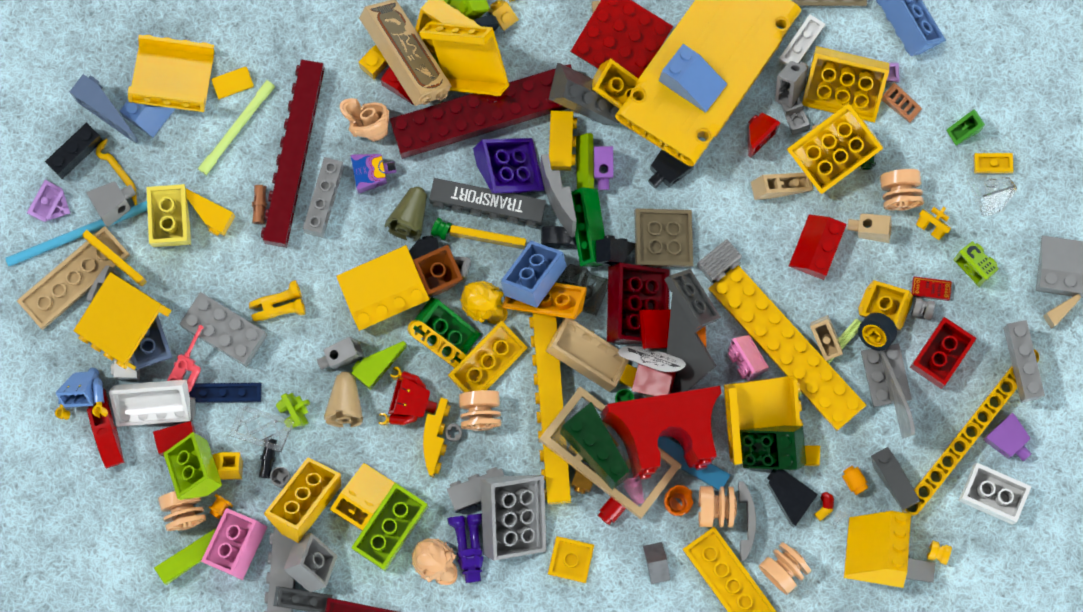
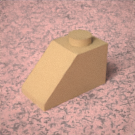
(826, 338)

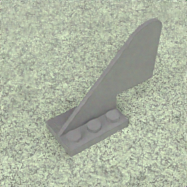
(889, 384)

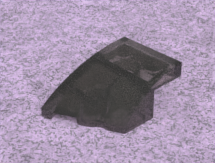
(581, 277)

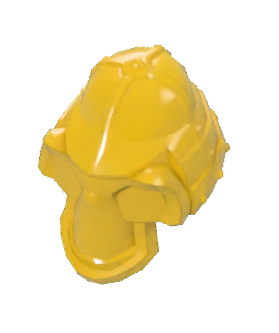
(483, 302)

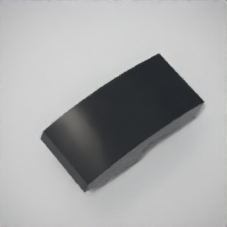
(556, 237)

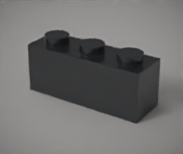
(74, 150)

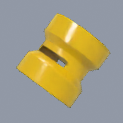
(941, 552)

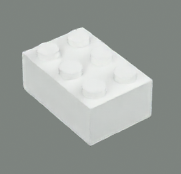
(994, 493)

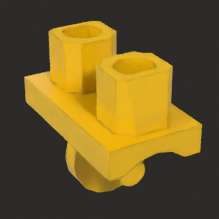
(941, 228)

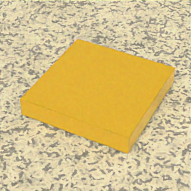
(571, 559)

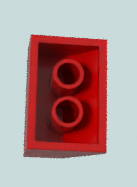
(817, 245)

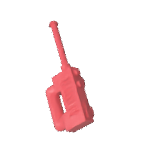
(185, 363)

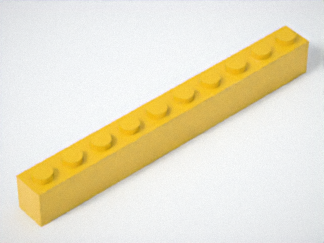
(551, 403)

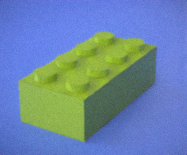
(390, 527)

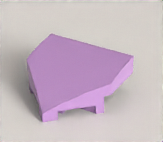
(49, 203)

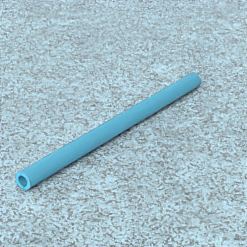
(70, 236)

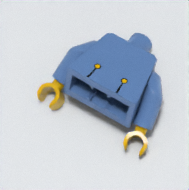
(80, 391)

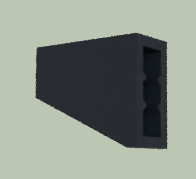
(790, 495)

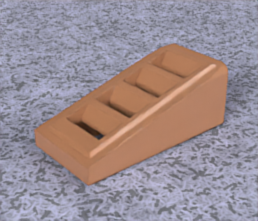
(905, 98)

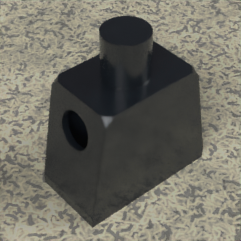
(667, 170)

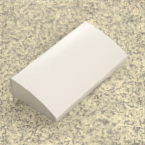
(151, 403)

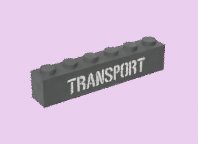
(482, 201)

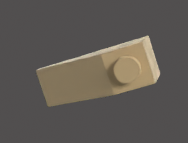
(780, 185)

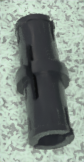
(267, 459)

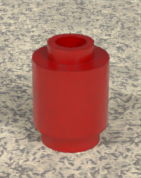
(611, 511)

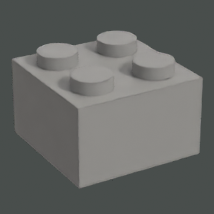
(310, 563)

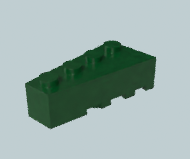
(594, 444)

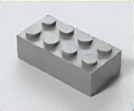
(223, 329)

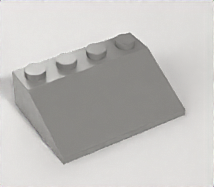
(1060, 266)
(513, 516)

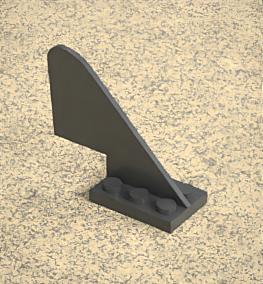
(688, 314)

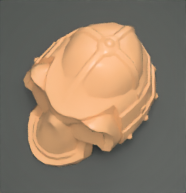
(366, 121)
(434, 560)

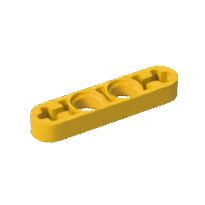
(438, 346)

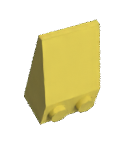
(168, 216)

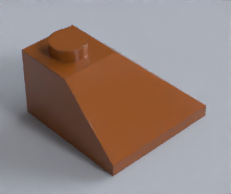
(438, 271)

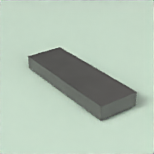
(300, 599)

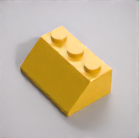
(614, 83)

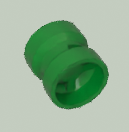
(624, 395)

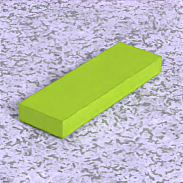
(585, 161)

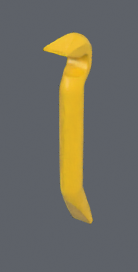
(116, 166)

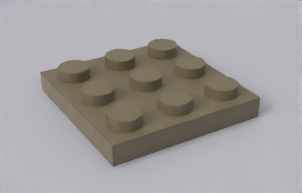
(663, 237)

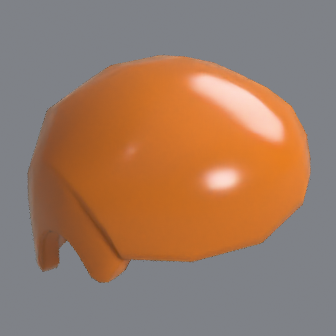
(673, 506)

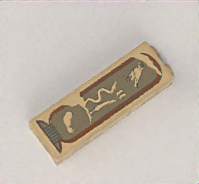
(405, 52)

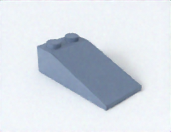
(91, 96)

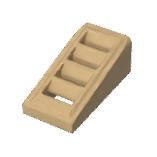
(1055, 315)

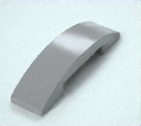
(745, 497)

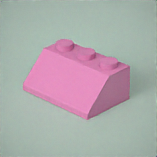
(234, 543)

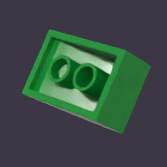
(447, 325)

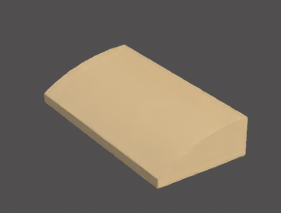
(587, 354)

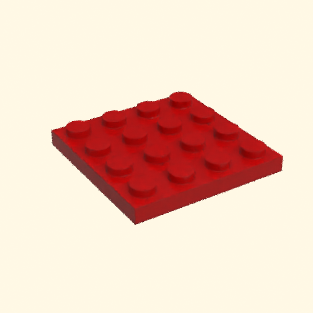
(622, 33)

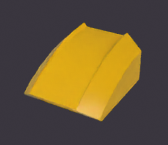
(886, 300)

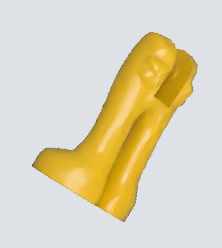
(267, 303)

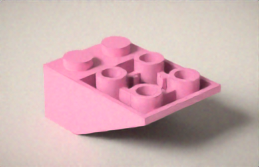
(747, 356)

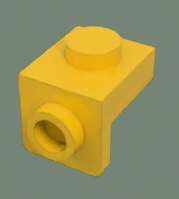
(503, 13)

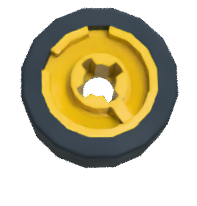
(877, 331)

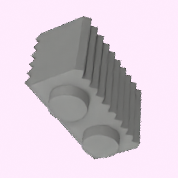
(719, 261)

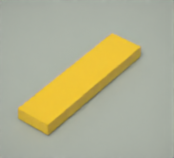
(488, 237)
(114, 258)

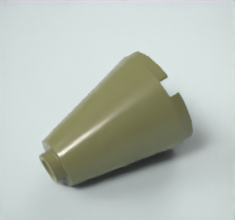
(408, 215)

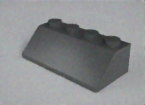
(576, 93)

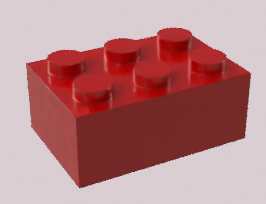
(943, 353)

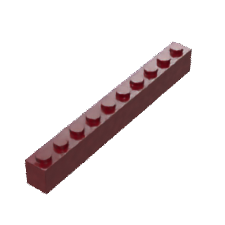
(293, 153)

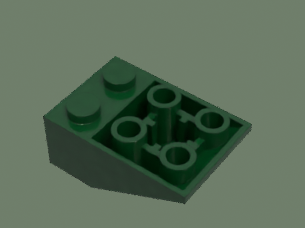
(773, 447)

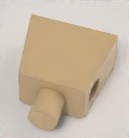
(879, 230)

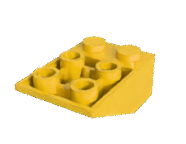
(362, 496)

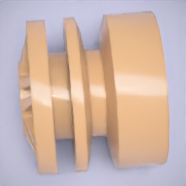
(902, 189)
(480, 410)
(716, 506)
(182, 512)
(787, 565)

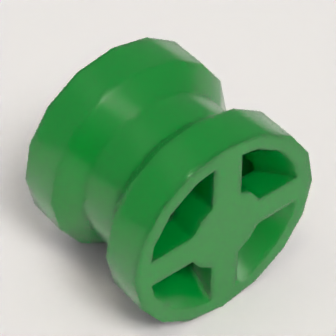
(441, 229)

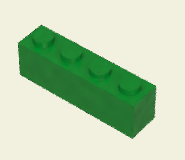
(588, 225)

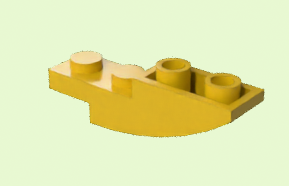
(432, 444)

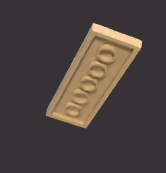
(69, 280)

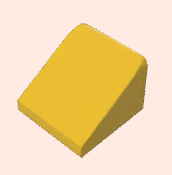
(628, 376)
(812, 455)

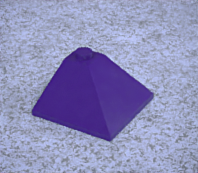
(509, 165)

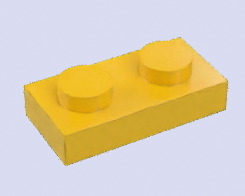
(993, 162)

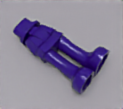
(469, 559)

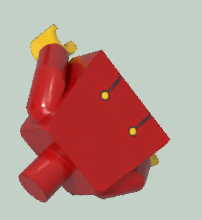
(408, 400)

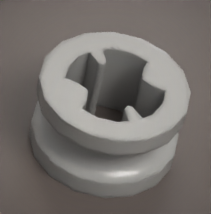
(449, 428)

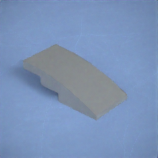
(558, 196)

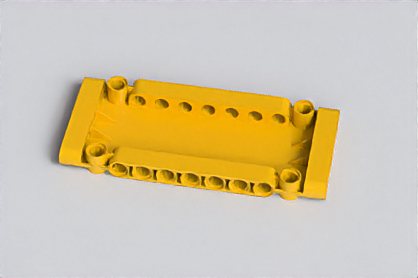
(736, 42)

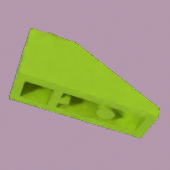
(374, 366)

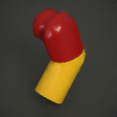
(827, 507)

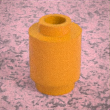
(855, 480)

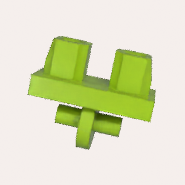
(296, 408)

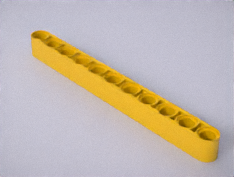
(966, 441)

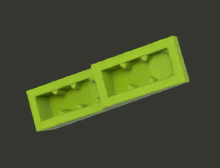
(184, 559)

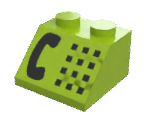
(976, 263)

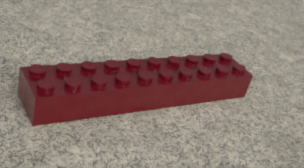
(474, 115)

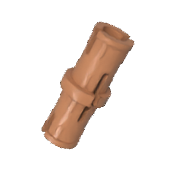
(259, 204)

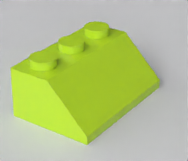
(192, 468)

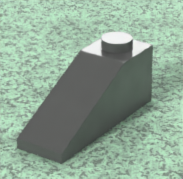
(894, 478)

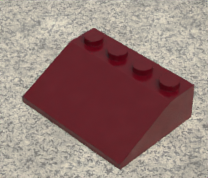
(630, 291)

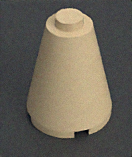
(344, 402)

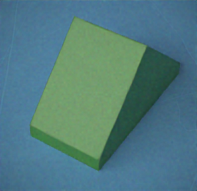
(966, 127)

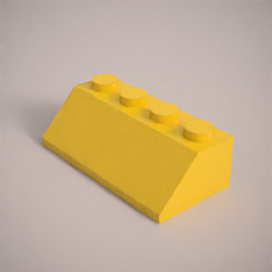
(303, 499)

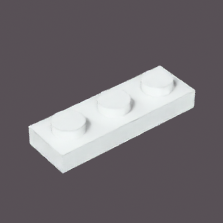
(802, 40)

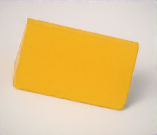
(232, 82)

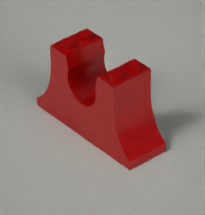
(676, 415)

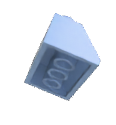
(912, 24)

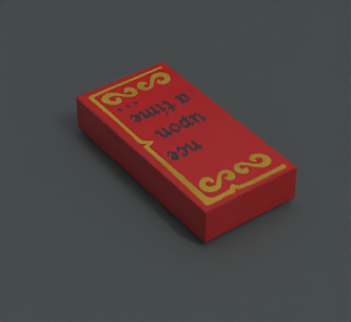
(931, 288)

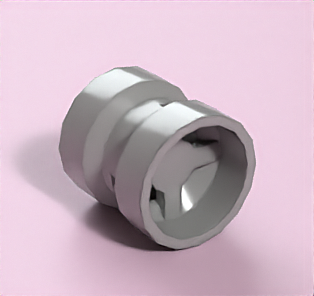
(919, 310)
(278, 474)

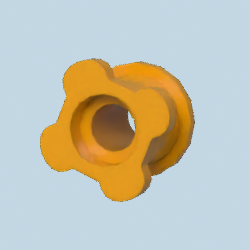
(219, 506)

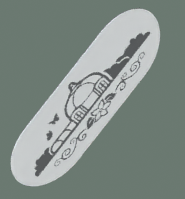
(652, 358)

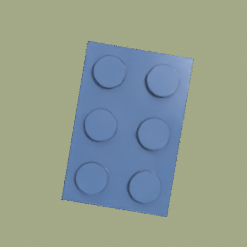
(533, 274)

